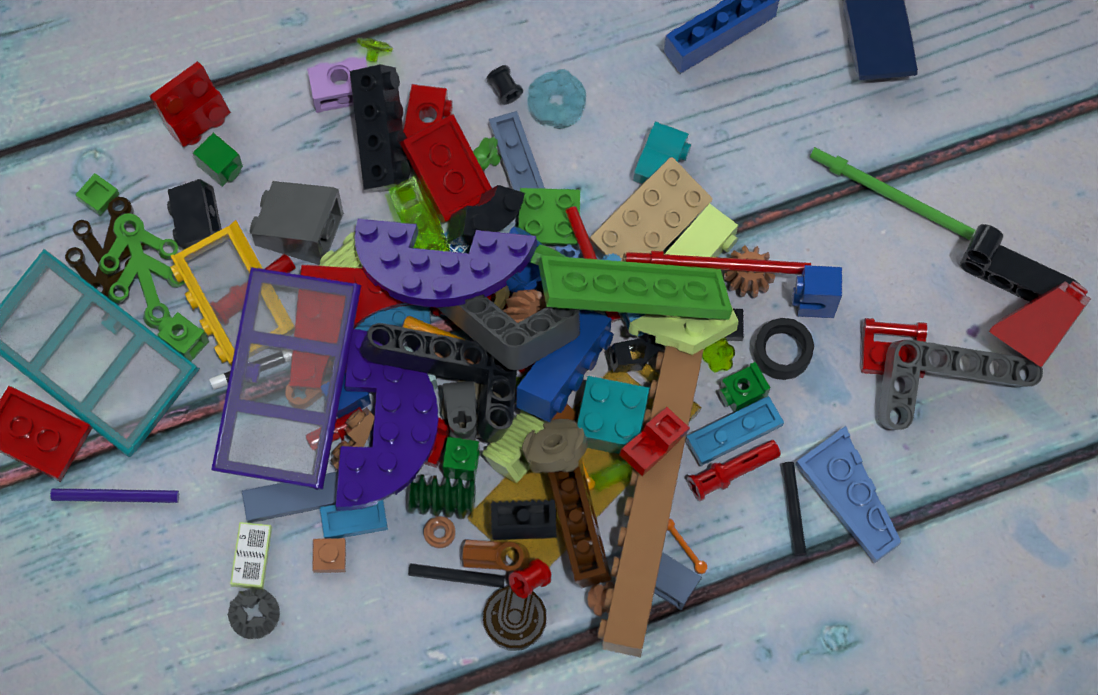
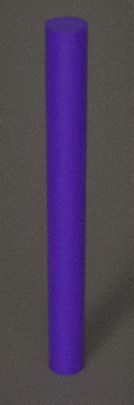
(115, 495)

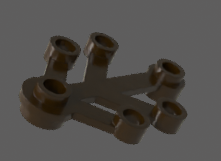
(101, 279)

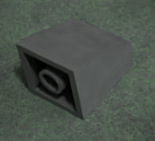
(298, 220)

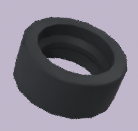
(786, 326)

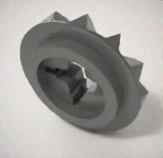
(258, 626)

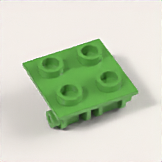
(545, 214)

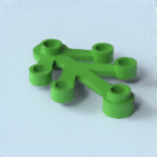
(140, 264)

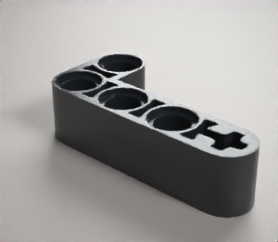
(1007, 268)

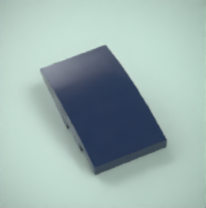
(880, 38)

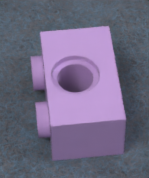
(322, 79)

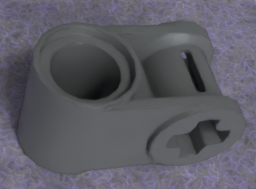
(461, 407)

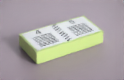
(251, 555)

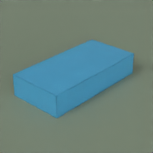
(353, 522)

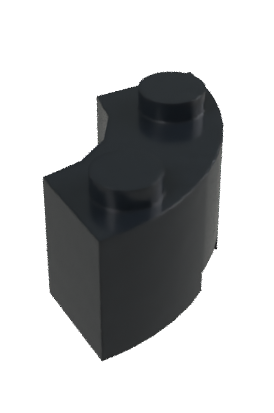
(494, 212)

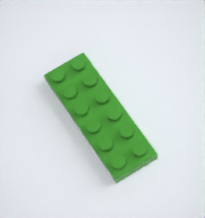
(634, 287)

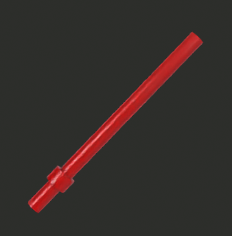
(732, 264)

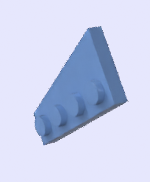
(842, 482)

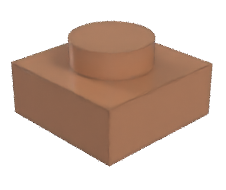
(329, 555)

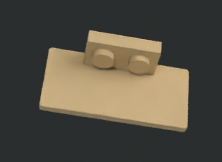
(653, 213)

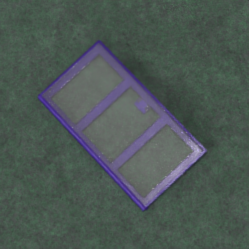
(286, 378)

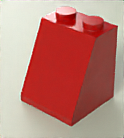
(1042, 323)

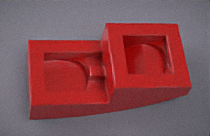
(654, 441)

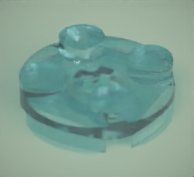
(552, 114)

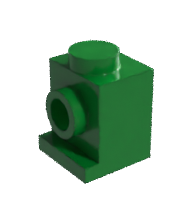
(738, 398)

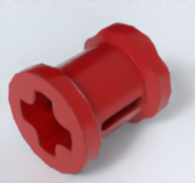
(527, 580)

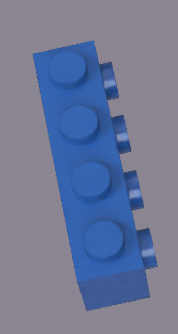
(715, 30)
(555, 376)

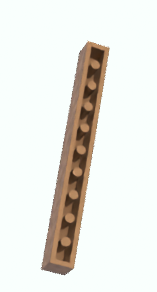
(649, 512)

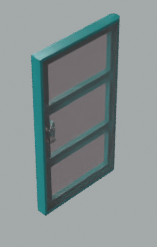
(90, 353)

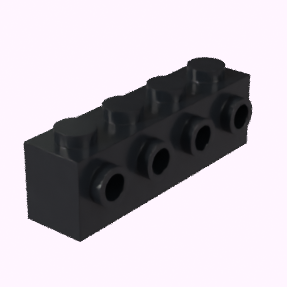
(379, 127)

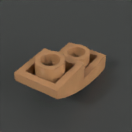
(358, 429)

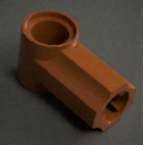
(493, 555)

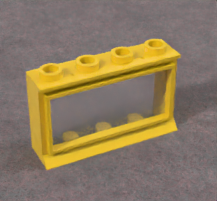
(217, 283)

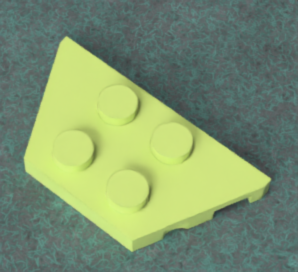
(684, 333)

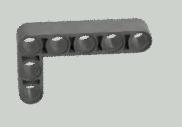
(512, 342)
(948, 366)

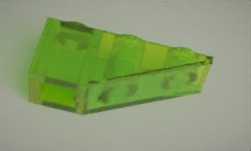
(416, 208)

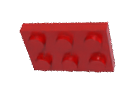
(446, 167)
(39, 433)

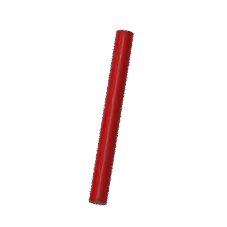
(585, 245)

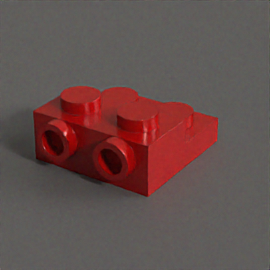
(190, 105)

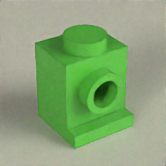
(188, 343)

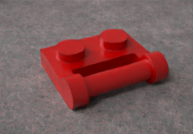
(875, 351)

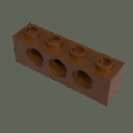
(580, 527)

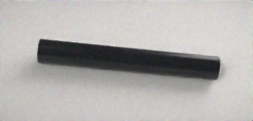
(794, 510)
(456, 575)

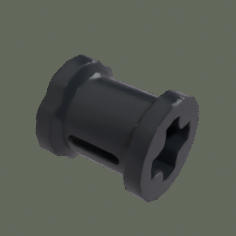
(504, 85)

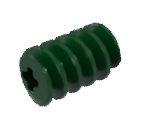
(442, 497)

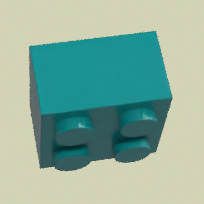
(612, 413)

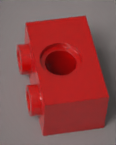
(423, 103)

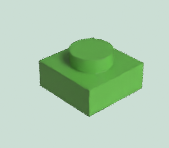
(97, 194)

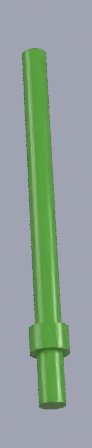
(839, 166)

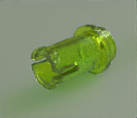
(612, 475)

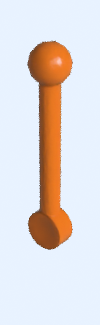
(700, 566)

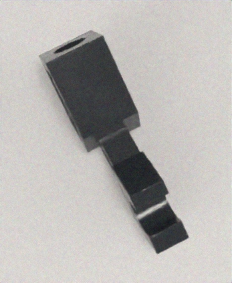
(621, 355)

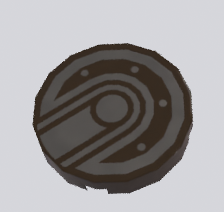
(514, 621)

